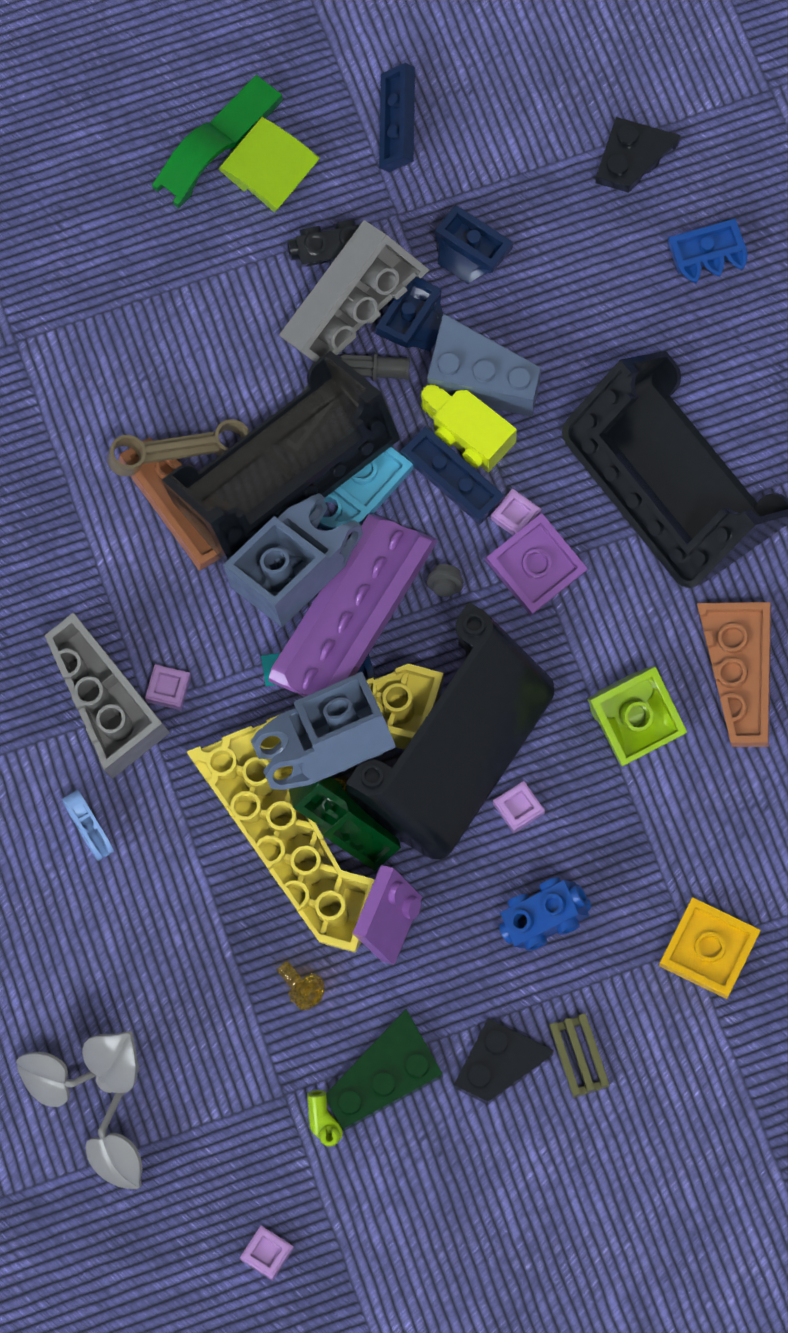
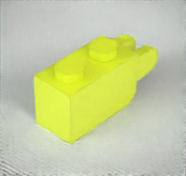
(469, 426)

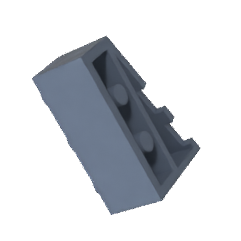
(484, 368)

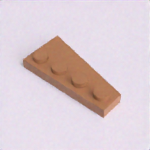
(150, 483)
(741, 659)

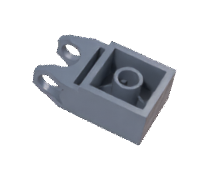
(291, 560)
(325, 734)

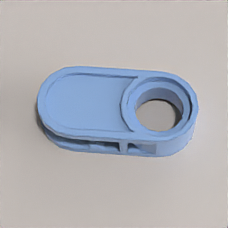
(87, 825)

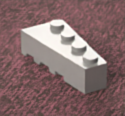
(351, 292)
(110, 707)

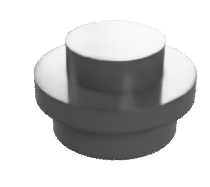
(445, 580)

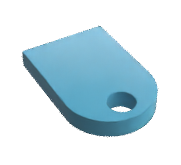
(367, 489)

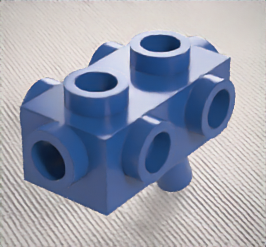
(549, 912)

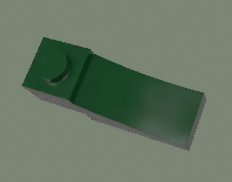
(345, 822)

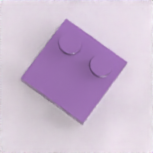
(536, 564)
(387, 914)

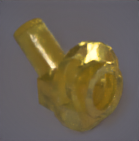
(304, 992)

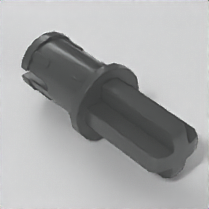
(379, 366)

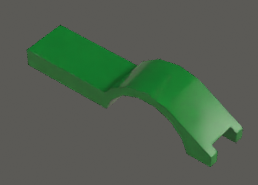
(213, 138)

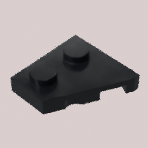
(633, 152)
(498, 1062)

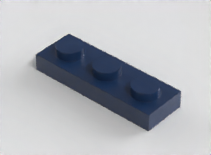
(397, 117)
(452, 475)

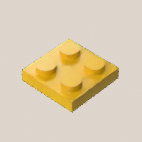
(709, 948)

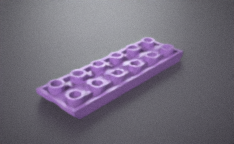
(352, 608)

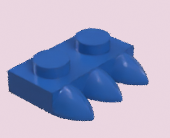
(708, 249)

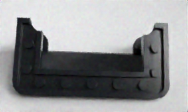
(667, 473)
(460, 744)

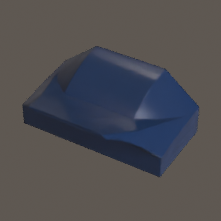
(469, 245)
(414, 317)

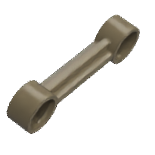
(172, 447)

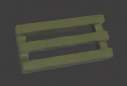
(569, 1024)

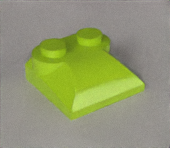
(636, 715)

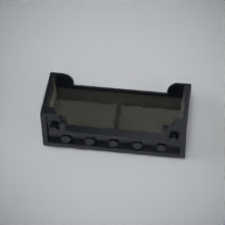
(289, 457)

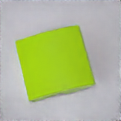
(269, 163)

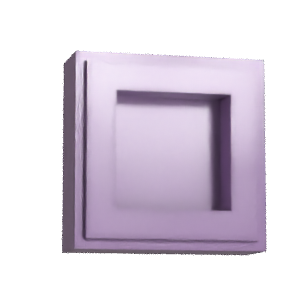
(515, 512)
(168, 687)
(518, 807)
(266, 1253)

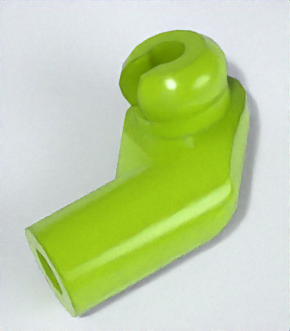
(321, 1121)

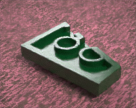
(384, 1075)

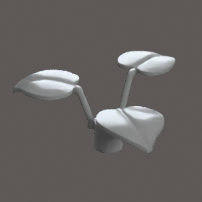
(115, 1066)

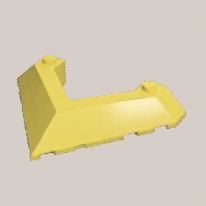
(288, 840)

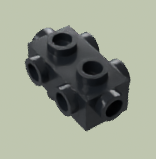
(320, 247)

